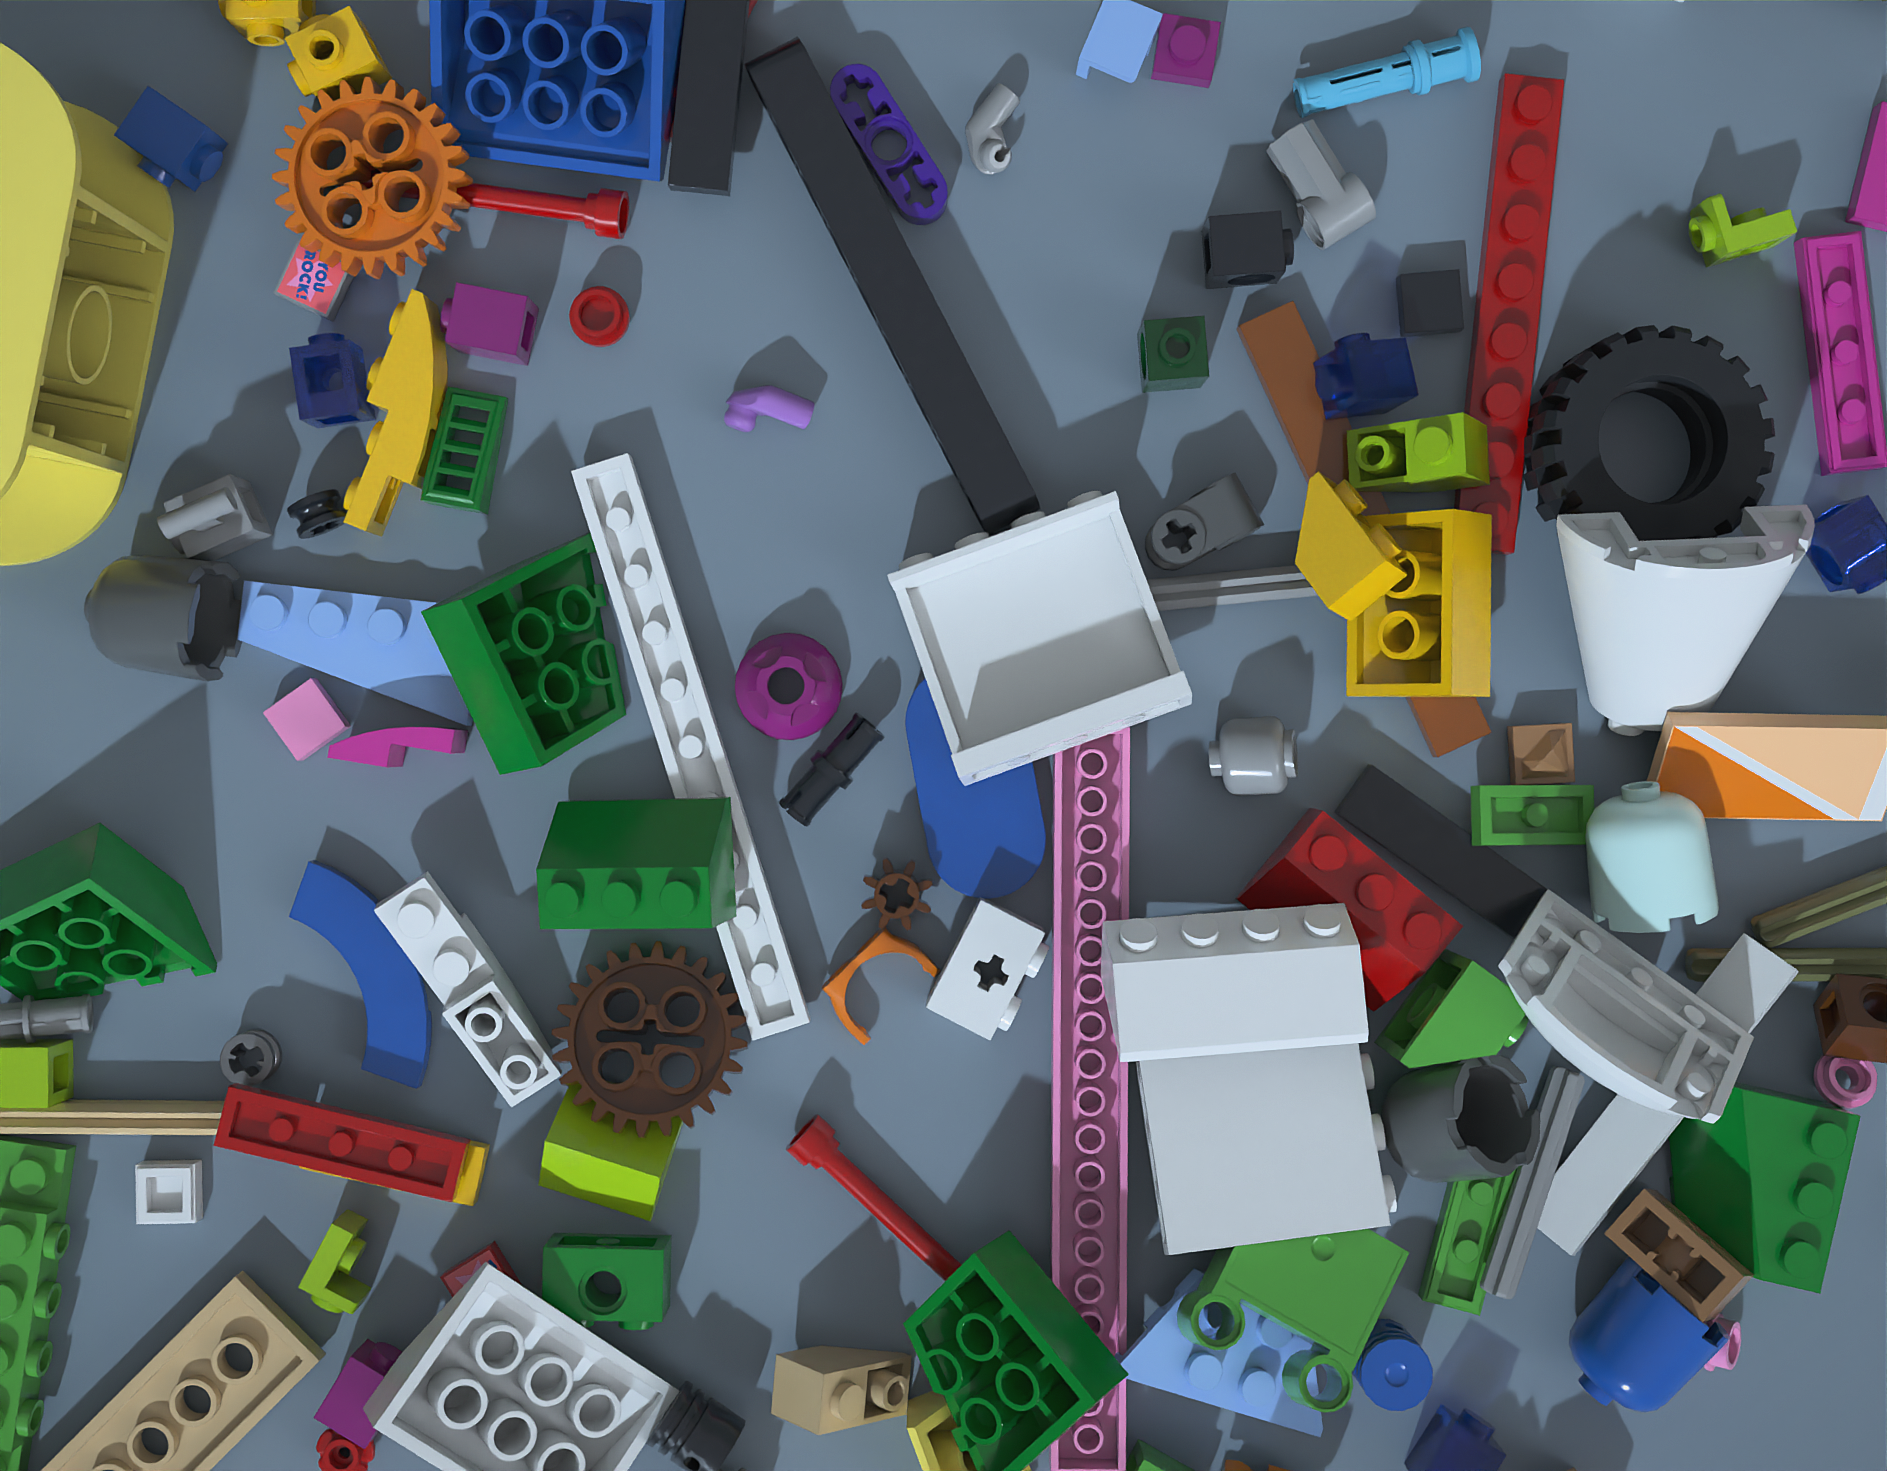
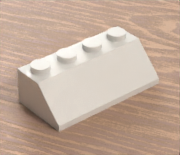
(1233, 982)

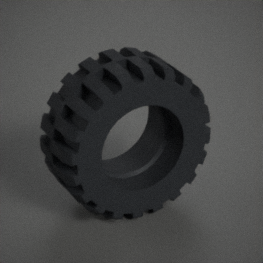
(1705, 394)

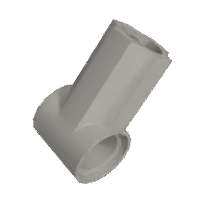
(1326, 196)

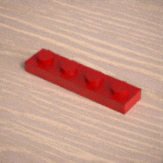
(342, 1142)

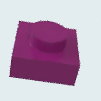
(1185, 50)

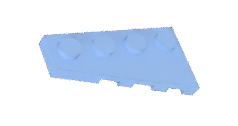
(356, 638)

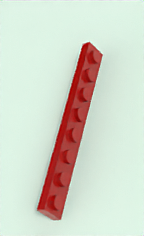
(1511, 291)

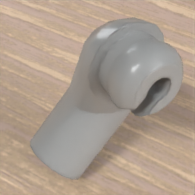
(985, 131)

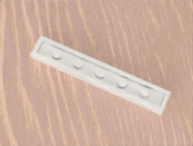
(1631, 1133)

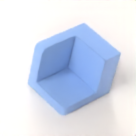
(1119, 39)

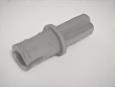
(46, 1017)

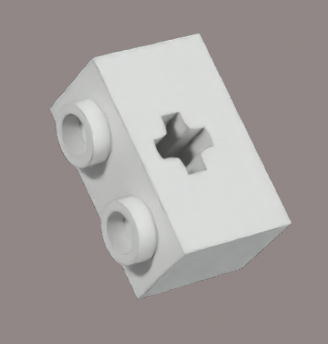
(958, 989)

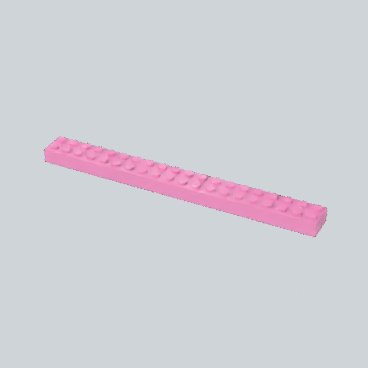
(1087, 1075)

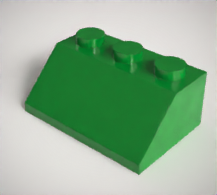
(638, 864)

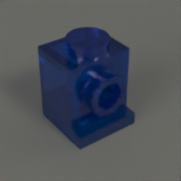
(312, 371)

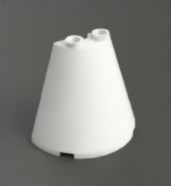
(1672, 616)

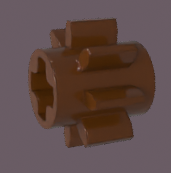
(903, 909)

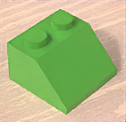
(1453, 1015)

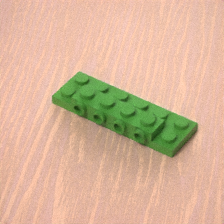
(32, 1240)

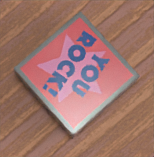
(313, 283)

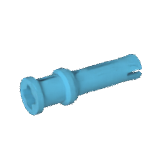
(1413, 69)

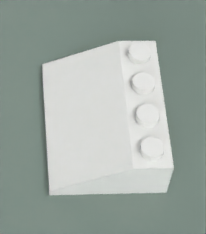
(516, 1388)

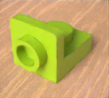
(1728, 239)
(334, 1261)

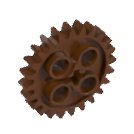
(645, 1094)

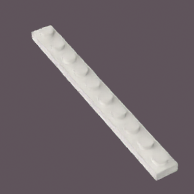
(688, 730)

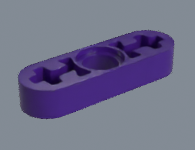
(878, 100)

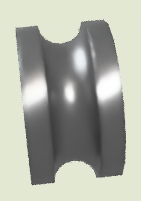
(251, 1039)

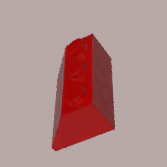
(1393, 920)

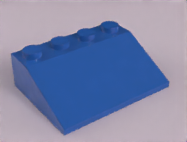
(560, 81)

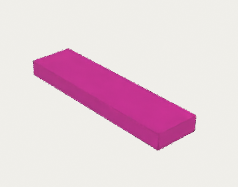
(1841, 353)

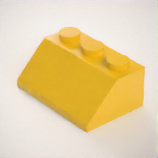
(1435, 623)

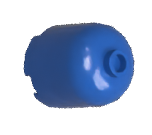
(1639, 1342)

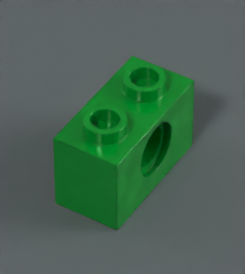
(636, 1260)

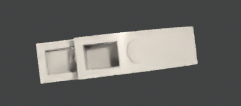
(472, 986)

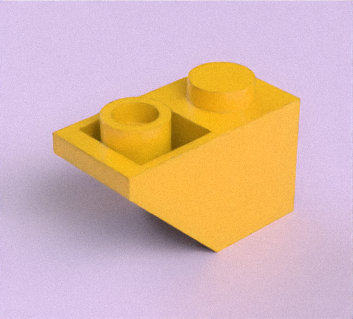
(1341, 552)

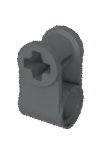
(1208, 519)

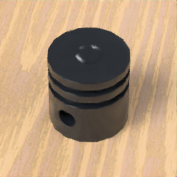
(697, 1431)

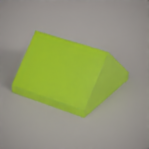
(606, 1166)

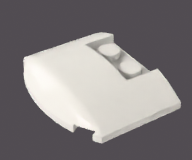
(1622, 1015)

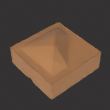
(1541, 754)

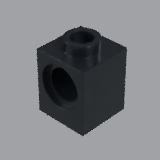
(1246, 249)

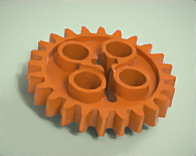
(362, 126)

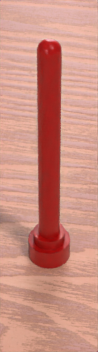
(601, 211)
(818, 1147)

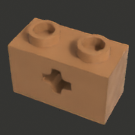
(1678, 1254)

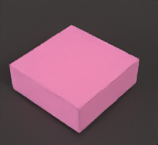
(307, 719)

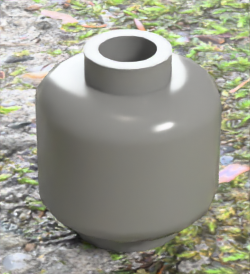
(1254, 755)

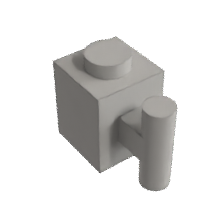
(215, 519)

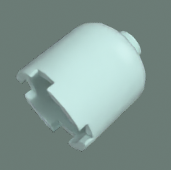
(1649, 860)

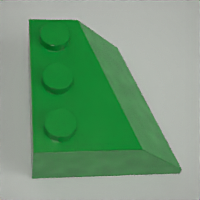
(532, 656)
(94, 918)
(1767, 1180)
(1009, 1356)

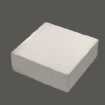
(169, 1191)

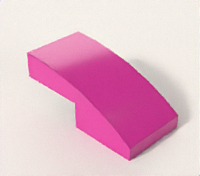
(388, 745)

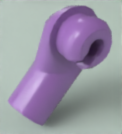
(767, 401)

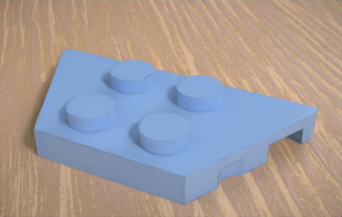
(1236, 1378)

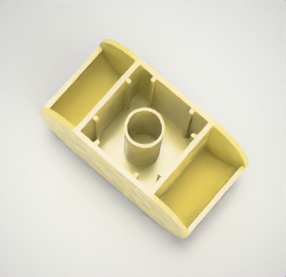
(78, 312)

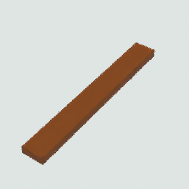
(1284, 364)

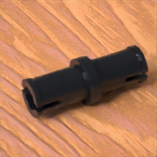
(831, 769)

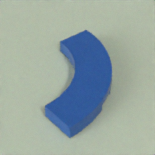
(390, 983)

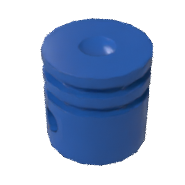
(1393, 1367)

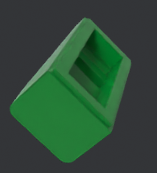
(439, 466)

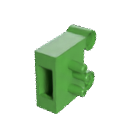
(1312, 1286)

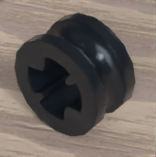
(317, 513)

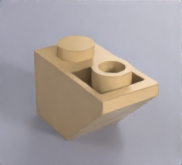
(839, 1387)

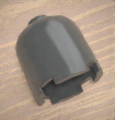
(166, 615)
(1461, 1120)

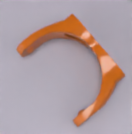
(881, 942)

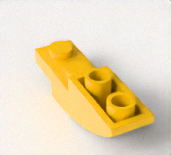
(412, 389)

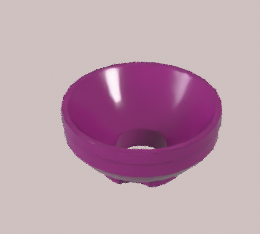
(820, 694)

